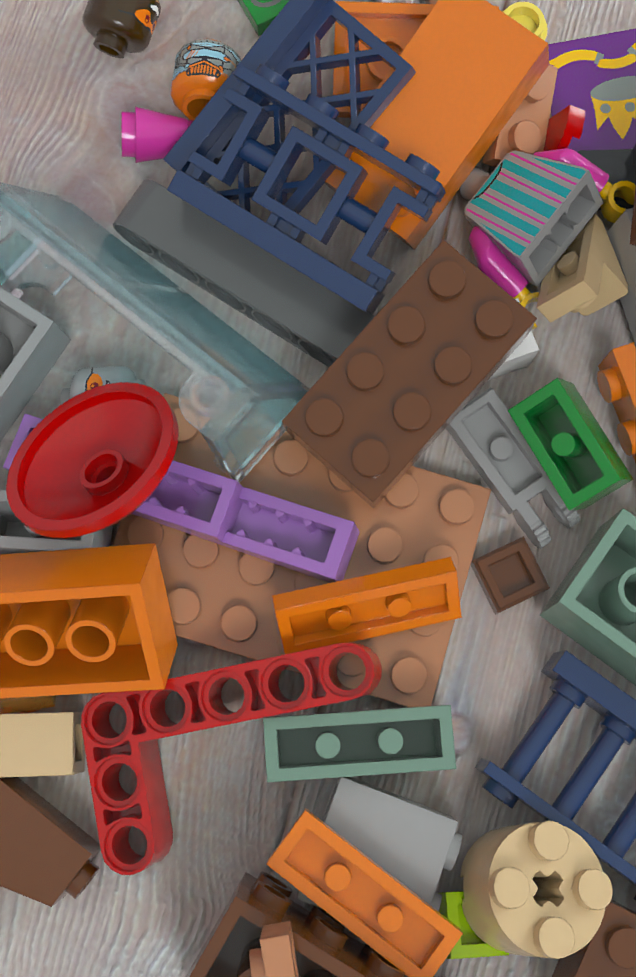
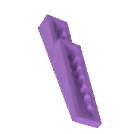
(242, 518)

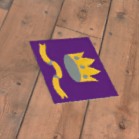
(601, 79)

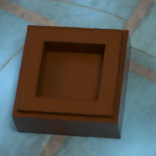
(509, 575)

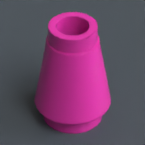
(150, 134)

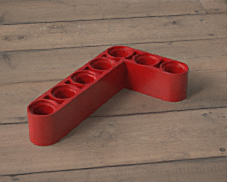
(204, 709)

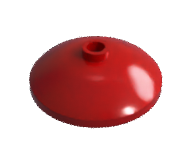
(93, 460)

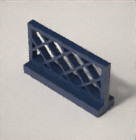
(284, 49)

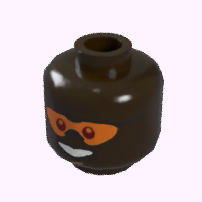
(121, 24)

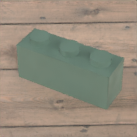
(359, 743)

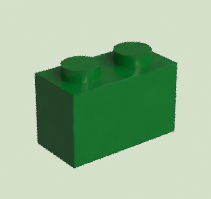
(570, 444)

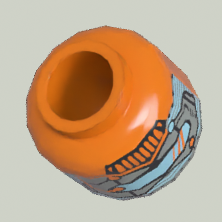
(199, 73)

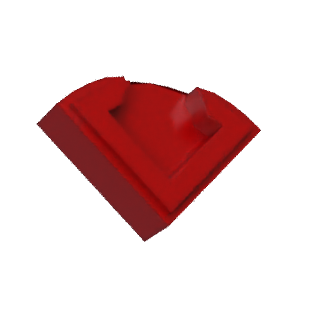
(563, 127)

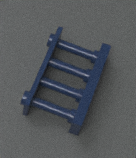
(573, 686)

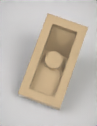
(584, 276)

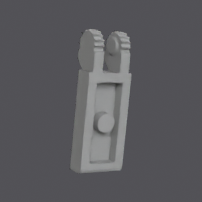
(508, 464)

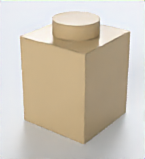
(41, 744)

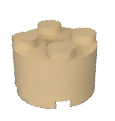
(534, 890)

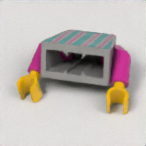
(533, 212)

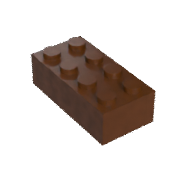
(409, 373)

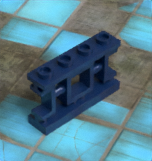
(285, 228)

